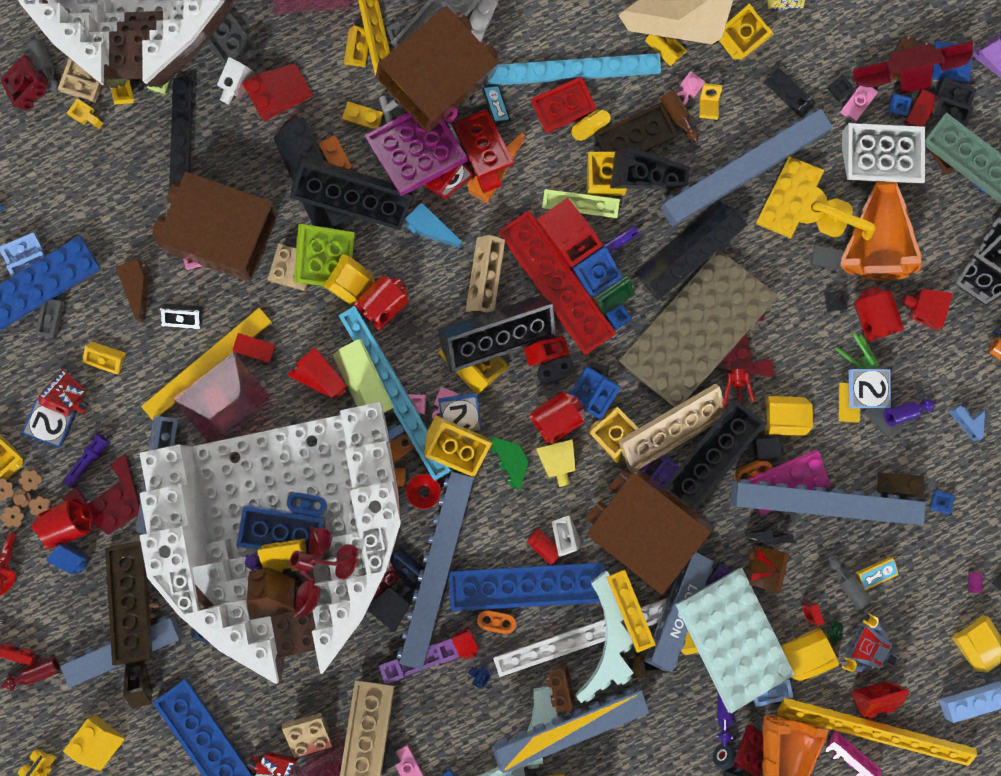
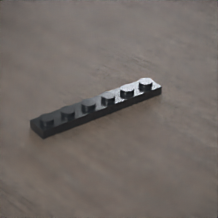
(181, 128)

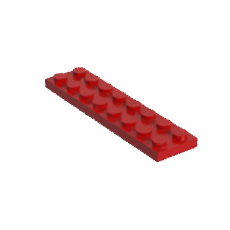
(556, 282)

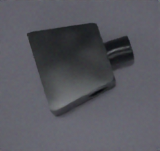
(391, 606)

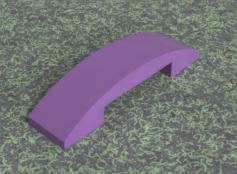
(436, 654)

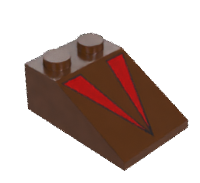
(766, 568)

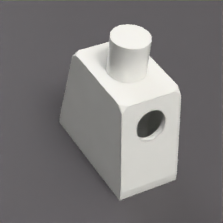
(232, 78)

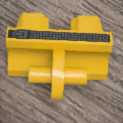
(41, 764)

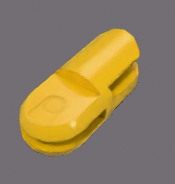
(590, 124)

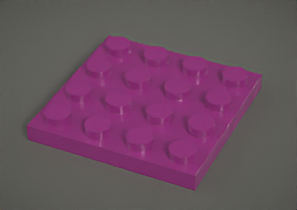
(413, 155)

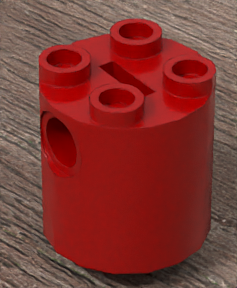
(383, 301)
(878, 313)
(558, 417)
(63, 523)

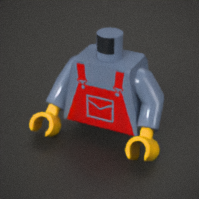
(869, 647)

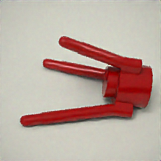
(738, 378)

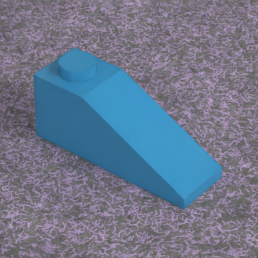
(429, 226)

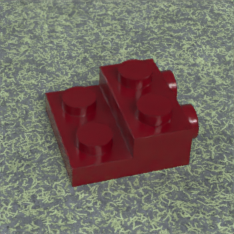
(24, 83)

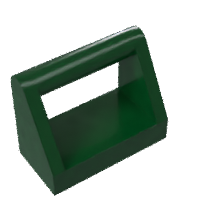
(614, 295)

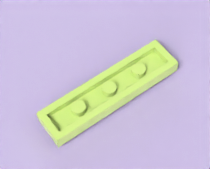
(584, 203)

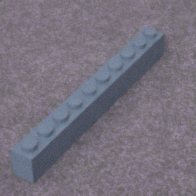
(746, 167)
(827, 503)
(436, 570)

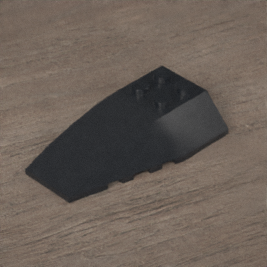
(983, 273)

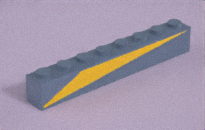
(570, 729)

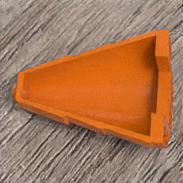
(893, 247)
(790, 746)

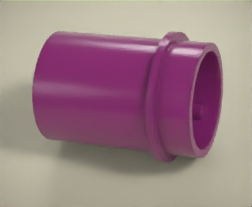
(975, 582)

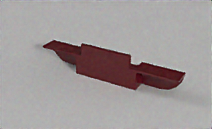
(915, 66)

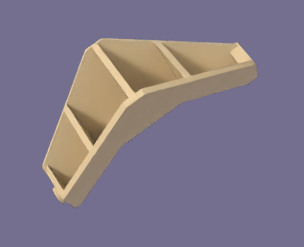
(679, 19)

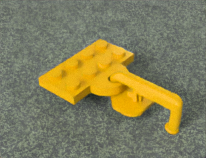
(792, 203)

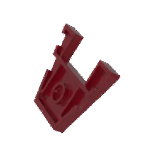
(740, 358)
(115, 505)

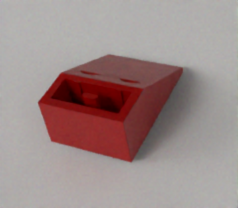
(569, 232)

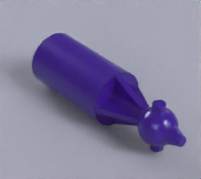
(907, 411)
(253, 562)
(725, 720)

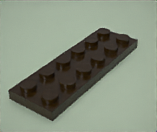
(128, 604)

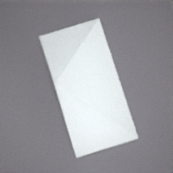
(565, 535)

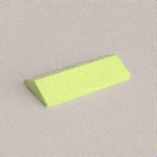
(361, 375)

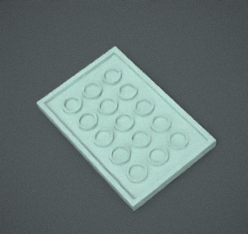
(735, 640)

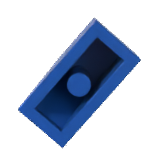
(68, 558)

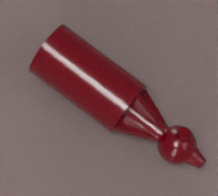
(34, 673)

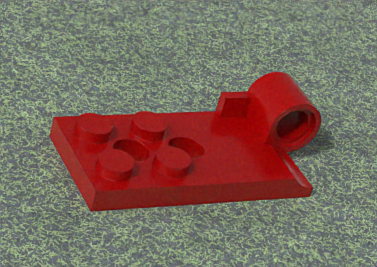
(484, 159)

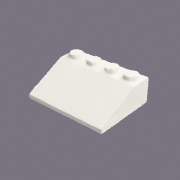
(884, 153)

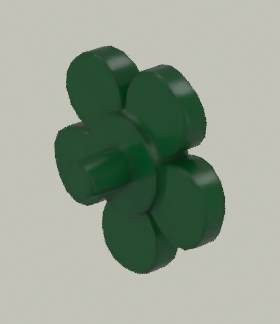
(835, 631)

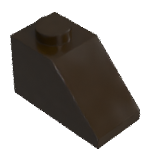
(900, 484)
(643, 669)
(137, 684)

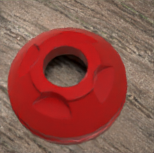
(413, 488)

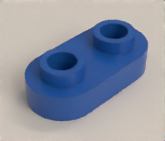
(307, 504)

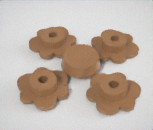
(22, 498)

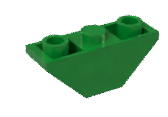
(512, 460)

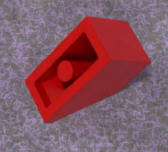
(546, 351)
(465, 643)

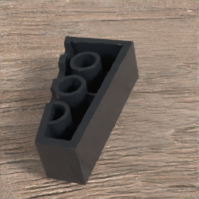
(646, 171)

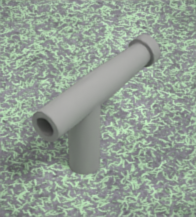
(387, 107)

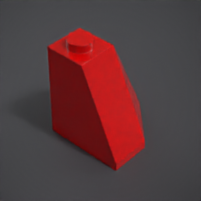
(319, 374)

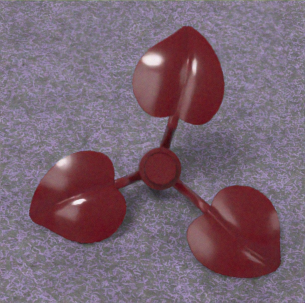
(320, 543)

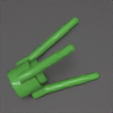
(867, 361)

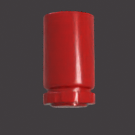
(543, 546)

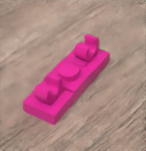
(852, 756)

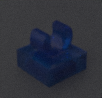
(481, 676)

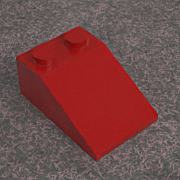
(277, 90)
(879, 698)

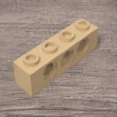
(485, 275)

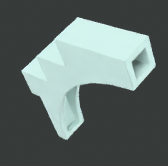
(616, 640)
(542, 713)

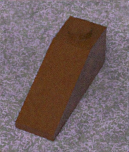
(135, 284)

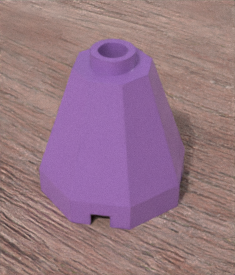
(991, 54)

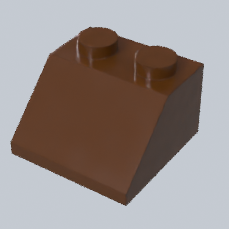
(270, 593)

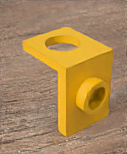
(709, 104)

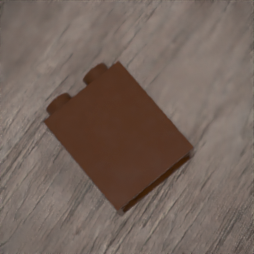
(437, 68)
(215, 226)
(648, 529)

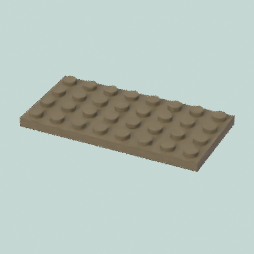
(698, 329)

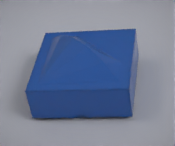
(900, 105)
(618, 316)
(942, 502)

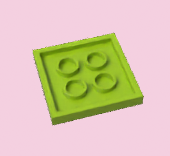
(319, 252)

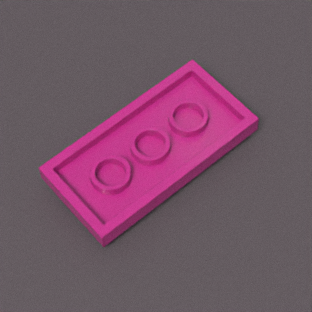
(803, 470)

